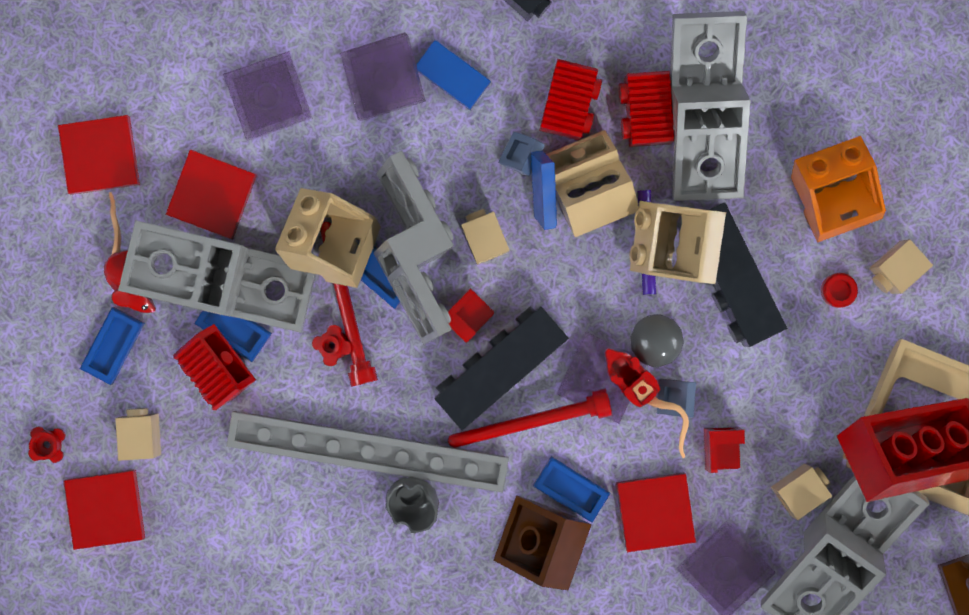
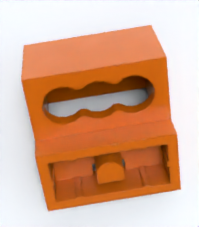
(832, 209)

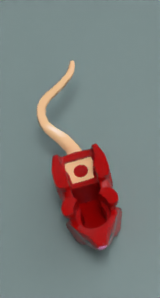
(114, 268)
(640, 386)

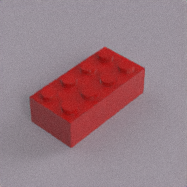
(909, 449)

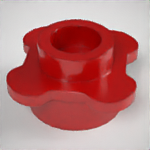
(341, 348)
(38, 451)

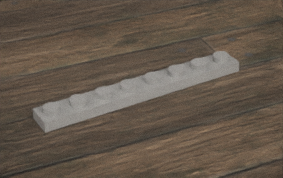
(367, 451)

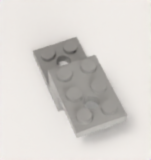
(709, 105)
(418, 245)
(215, 277)
(843, 553)

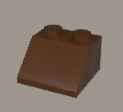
(542, 543)

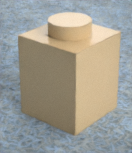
(484, 236)
(900, 267)
(138, 435)
(802, 490)

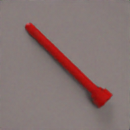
(361, 369)
(595, 405)

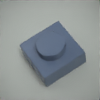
(518, 153)
(677, 392)

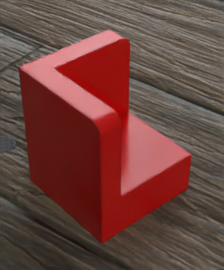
(469, 315)
(722, 448)

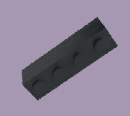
(742, 289)
(500, 368)

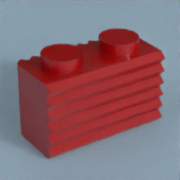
(570, 99)
(647, 109)
(214, 367)

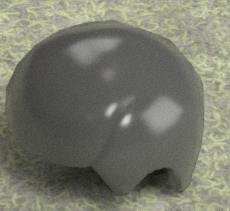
(656, 340)
(412, 504)

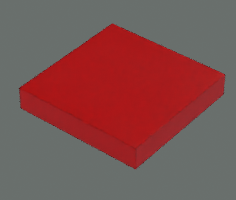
(99, 155)
(211, 194)
(104, 509)
(656, 512)

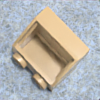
(590, 162)
(697, 248)
(340, 256)

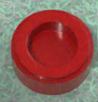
(839, 290)

